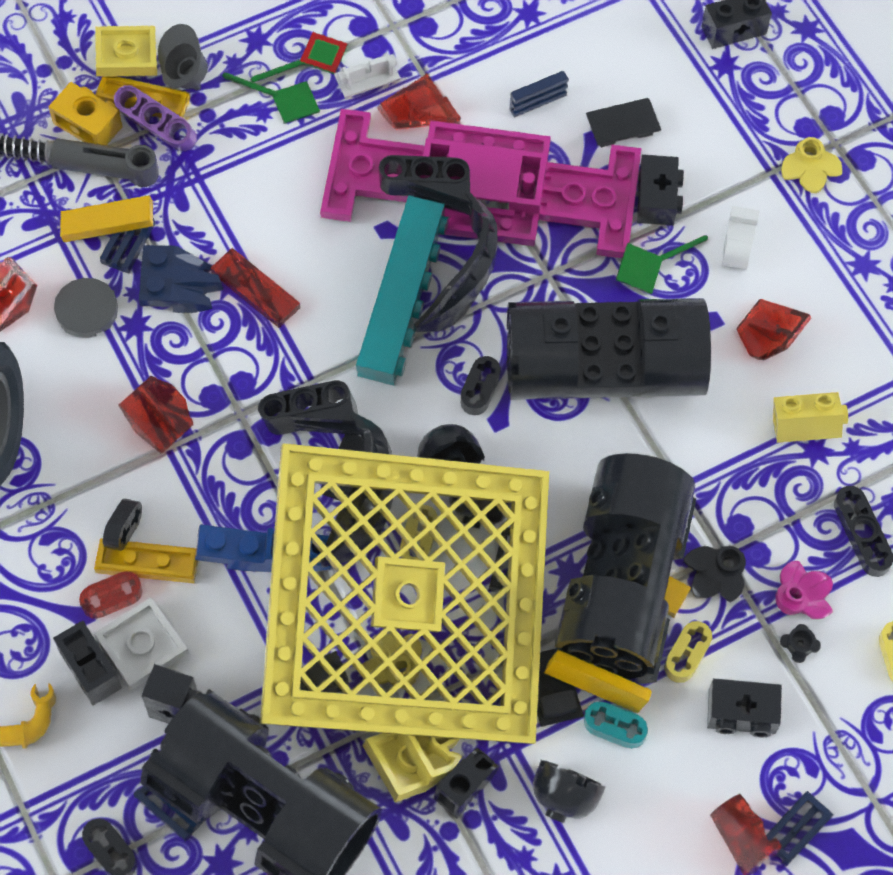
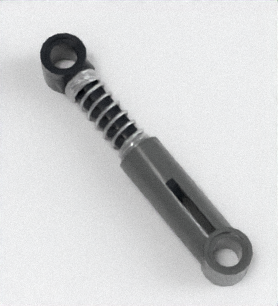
(87, 158)

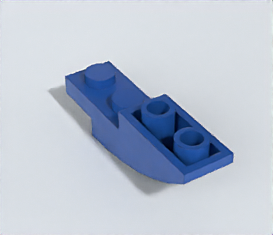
(243, 548)

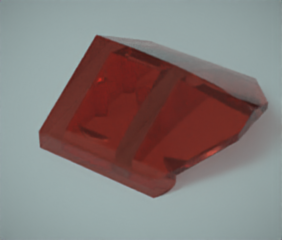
(15, 292)
(770, 328)
(157, 413)

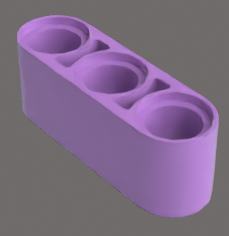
(145, 108)

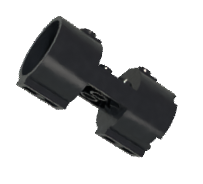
(608, 349)
(636, 529)
(219, 761)

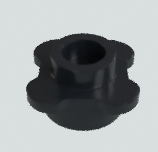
(803, 634)

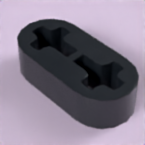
(474, 383)
(122, 524)
(116, 844)

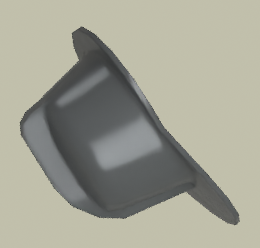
(181, 58)

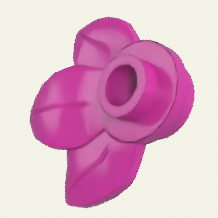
(806, 588)

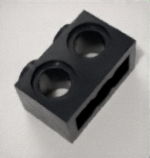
(87, 663)

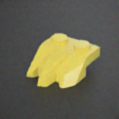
(411, 762)

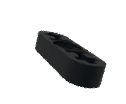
(864, 516)

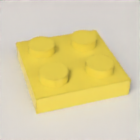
(125, 51)

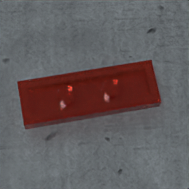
(255, 287)

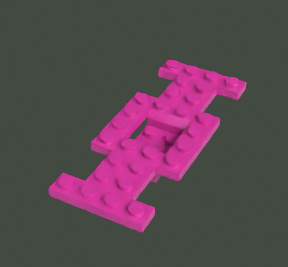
(502, 169)

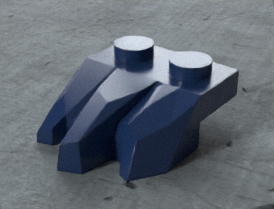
(176, 279)

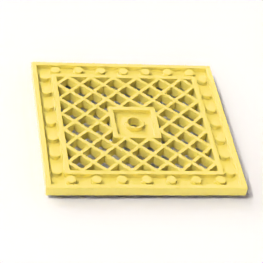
(288, 601)

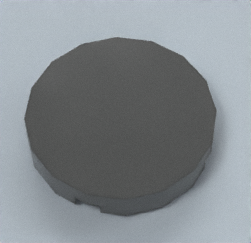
(86, 307)

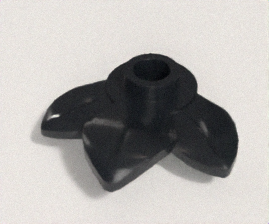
(713, 575)

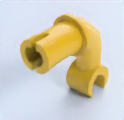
(34, 729)

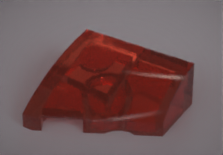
(418, 106)
(744, 834)

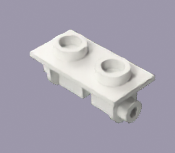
(368, 75)

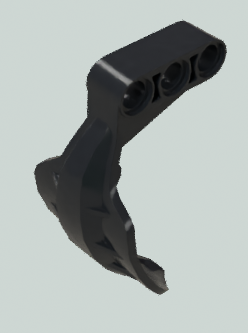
(456, 195)
(330, 418)

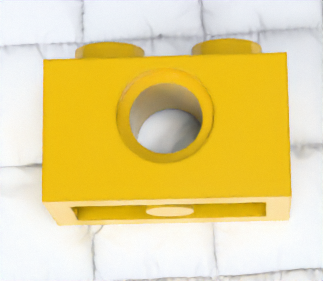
(69, 110)

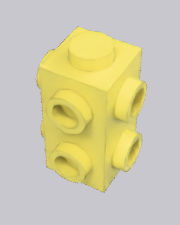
(808, 417)

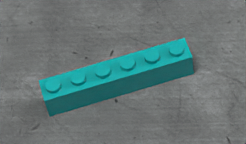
(401, 291)

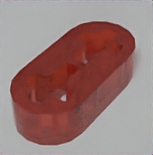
(110, 594)

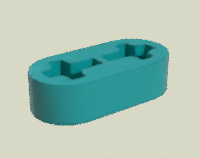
(618, 717)

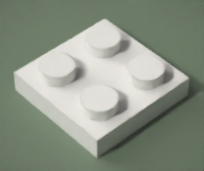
(140, 641)

